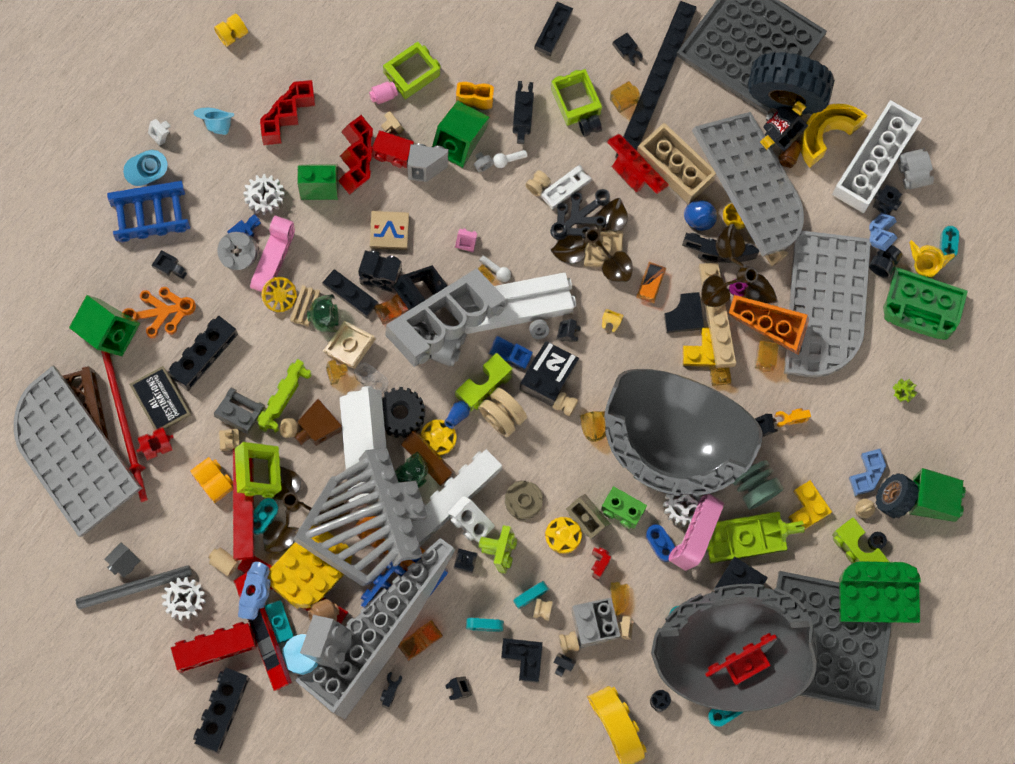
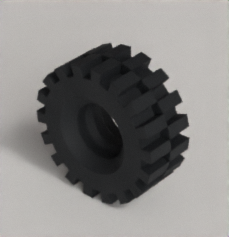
(415, 415)

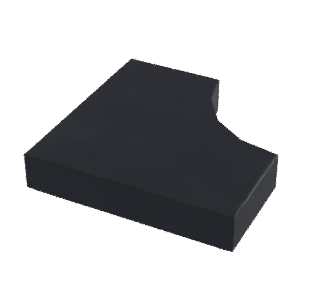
(686, 315)

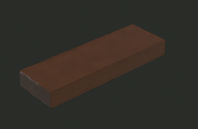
(438, 468)

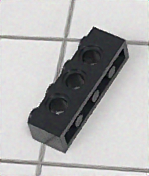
(188, 378)
(215, 741)

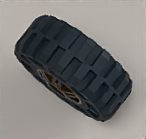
(787, 78)

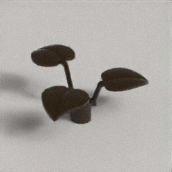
(616, 268)
(715, 292)
(278, 535)

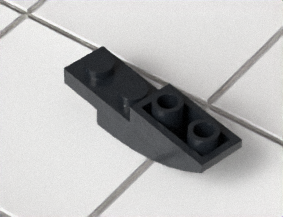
(708, 249)

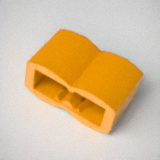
(475, 95)
(212, 480)

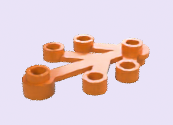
(163, 311)

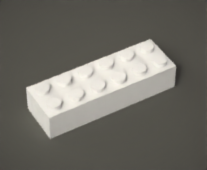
(876, 156)

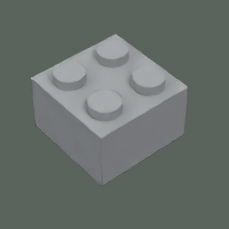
(326, 642)

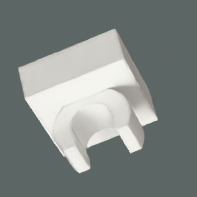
(159, 131)

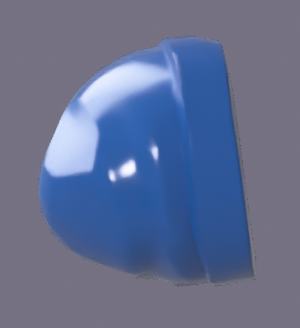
(700, 215)

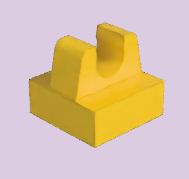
(613, 318)

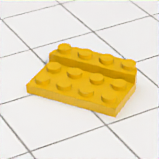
(303, 576)

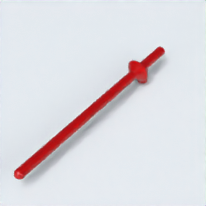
(135, 467)

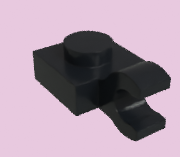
(167, 263)
(388, 695)

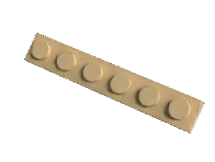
(718, 324)

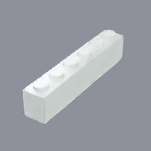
(467, 483)

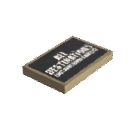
(160, 399)

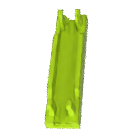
(278, 403)

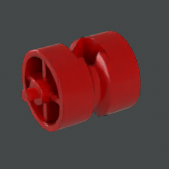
(156, 443)

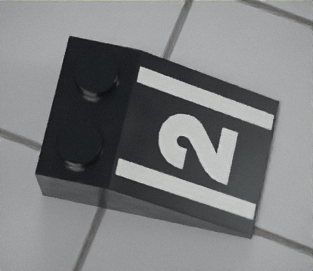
(548, 373)

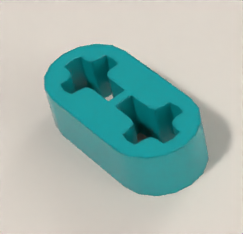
(953, 243)
(531, 595)
(483, 624)

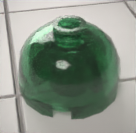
(324, 314)
(413, 470)

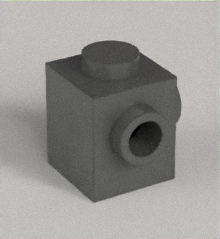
(121, 560)

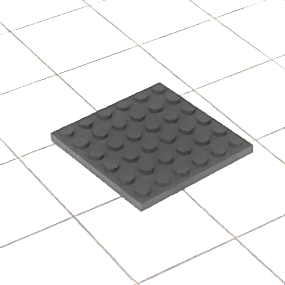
(739, 33)
(848, 653)

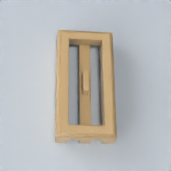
(310, 291)

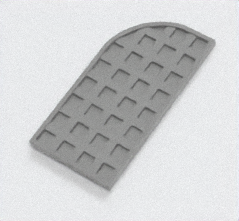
(753, 181)
(832, 290)
(70, 453)

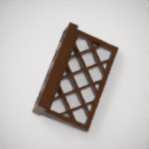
(91, 393)

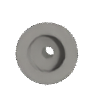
(483, 162)
(539, 329)

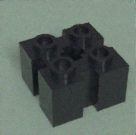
(379, 271)

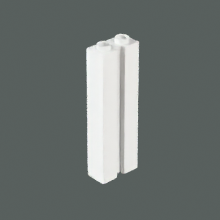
(526, 302)
(361, 428)

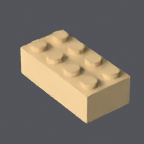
(677, 163)

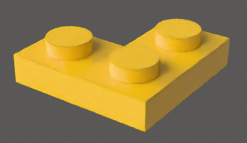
(700, 355)
(813, 504)

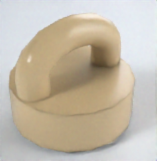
(289, 428)
(865, 509)

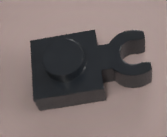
(626, 47)

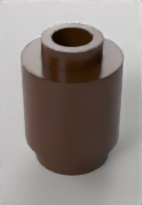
(790, 156)

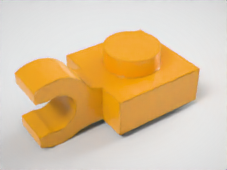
(796, 417)

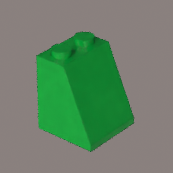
(460, 132)
(318, 181)
(104, 326)
(938, 496)

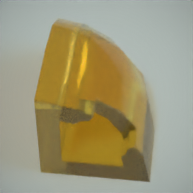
(593, 425)
(619, 596)

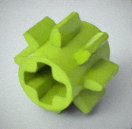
(905, 390)

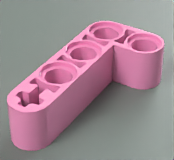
(280, 238)
(698, 534)

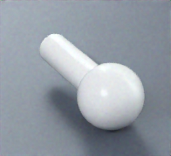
(501, 160)
(503, 274)

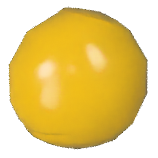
(731, 216)

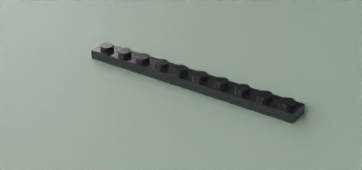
(659, 74)

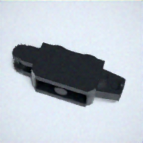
(523, 112)

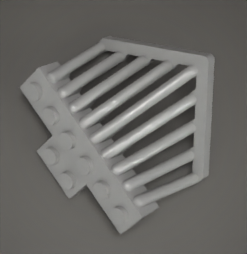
(392, 503)

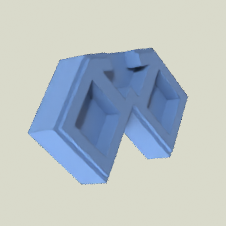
(879, 227)
(874, 466)

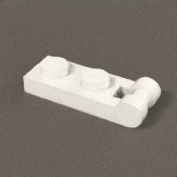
(565, 187)

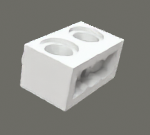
(472, 517)

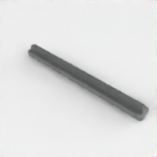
(133, 587)

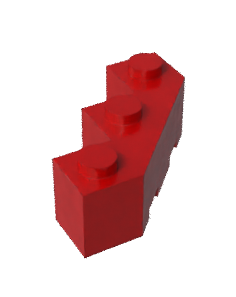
(285, 111)
(357, 155)

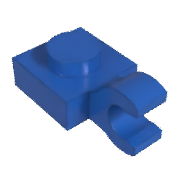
(247, 227)

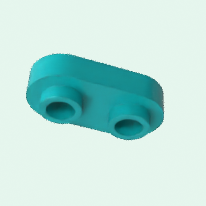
(264, 517)
(726, 716)

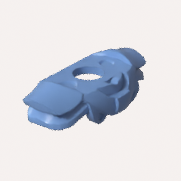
(250, 604)

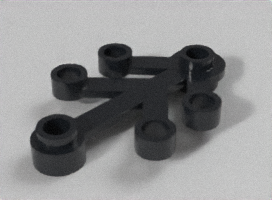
(579, 217)

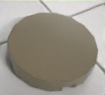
(523, 500)

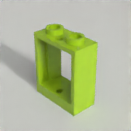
(575, 77)
(403, 88)
(259, 451)

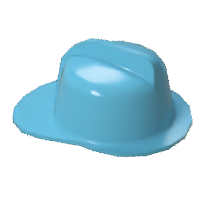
(215, 119)
(145, 167)

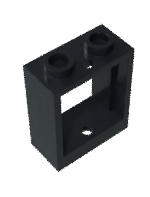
(408, 291)

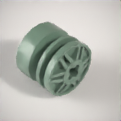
(758, 486)

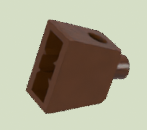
(317, 425)

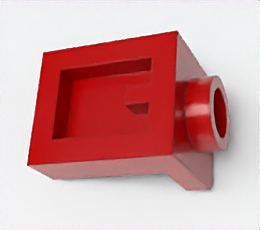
(600, 566)

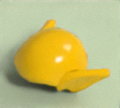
(929, 259)

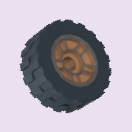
(897, 495)

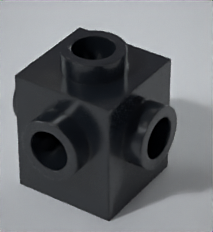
(887, 200)

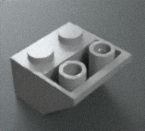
(426, 162)
(595, 622)

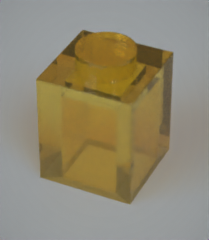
(624, 96)
(766, 356)

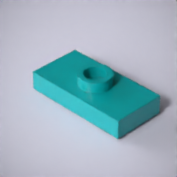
(279, 621)

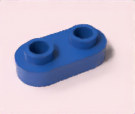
(660, 543)

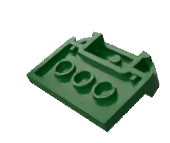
(924, 304)
(879, 593)

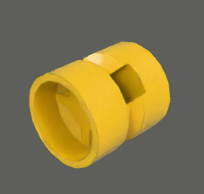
(231, 30)

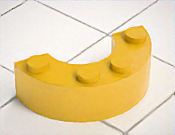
(833, 117)
(618, 725)

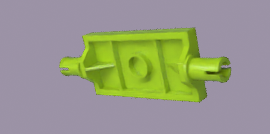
(750, 537)

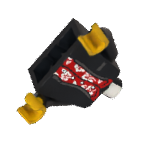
(784, 127)

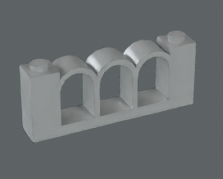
(416, 348)

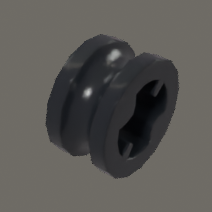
(877, 534)

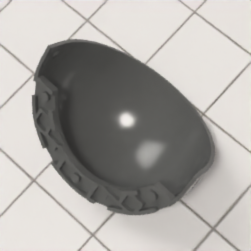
(679, 433)
(722, 624)

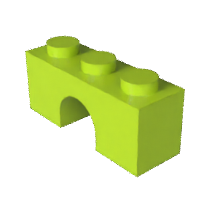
(497, 371)
(847, 538)

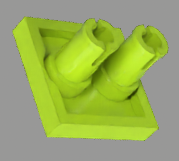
(500, 548)

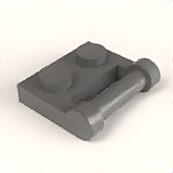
(235, 415)

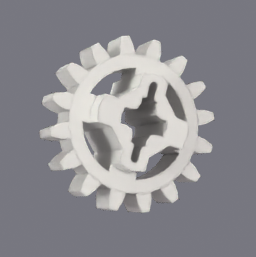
(271, 198)
(676, 505)
(177, 603)

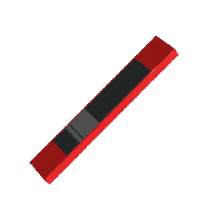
(266, 642)

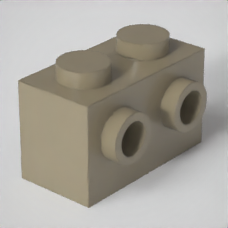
(587, 516)

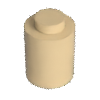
(223, 561)

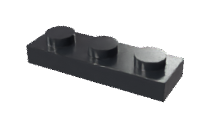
(553, 28)
(350, 293)

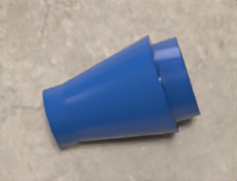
(457, 414)

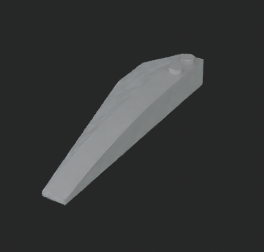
(377, 633)

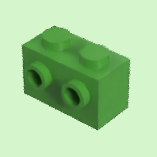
(623, 508)

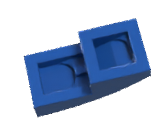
(511, 353)

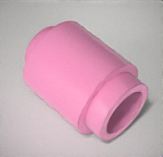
(383, 92)

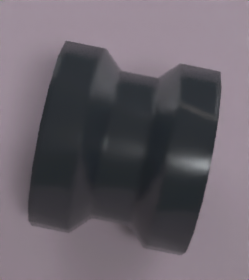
(662, 697)

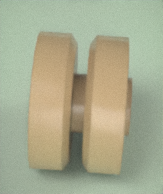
(502, 412)

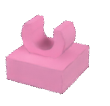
(466, 240)

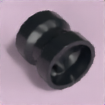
(591, 125)

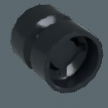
(885, 261)

